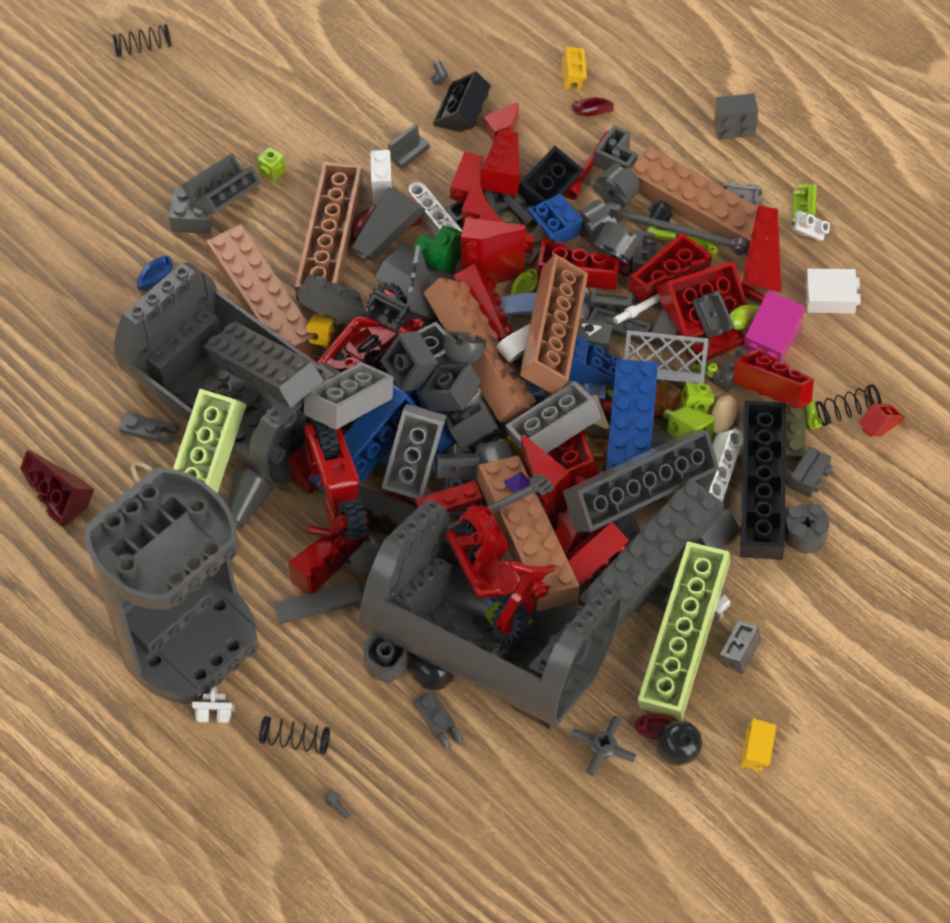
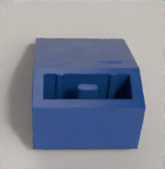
(592, 364)

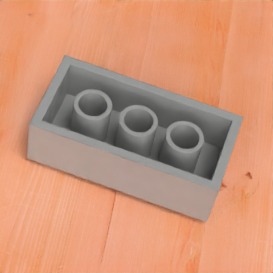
(348, 395)
(555, 418)
(413, 451)

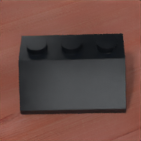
(463, 103)
(549, 177)

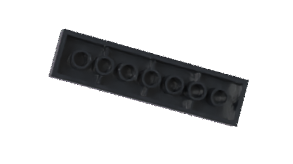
(763, 480)

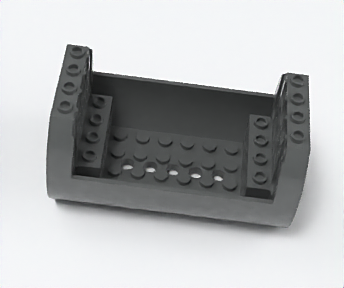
(163, 351)
(163, 576)
(429, 609)

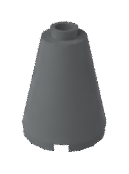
(246, 495)

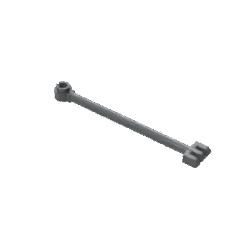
(739, 245)
(537, 484)

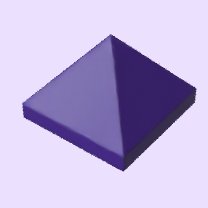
(517, 482)

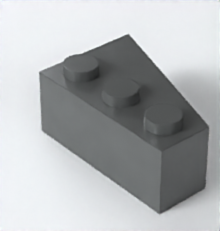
(331, 299)

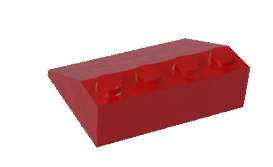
(494, 248)
(679, 293)
(539, 462)

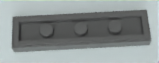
(318, 602)

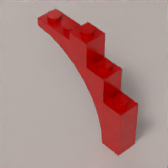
(467, 189)

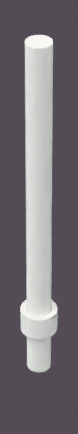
(632, 311)

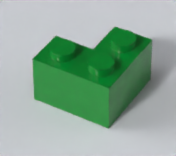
(441, 251)

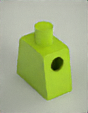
(687, 420)

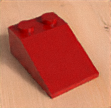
(576, 457)

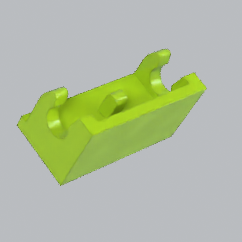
(804, 200)

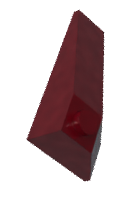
(59, 490)

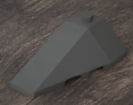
(420, 283)

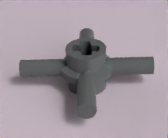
(609, 749)

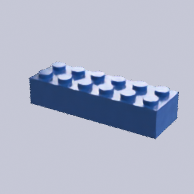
(632, 410)
(373, 435)

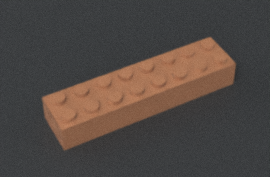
(694, 196)
(331, 223)
(258, 286)
(554, 325)
(499, 379)
(528, 532)

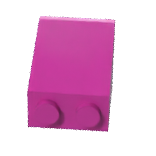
(775, 326)

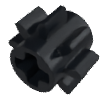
(660, 211)

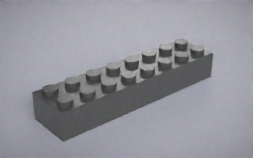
(263, 363)
(640, 480)
(658, 547)

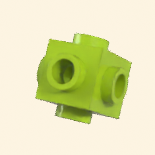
(271, 164)
(697, 396)

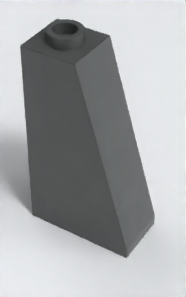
(387, 222)

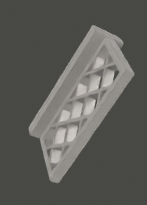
(677, 377)

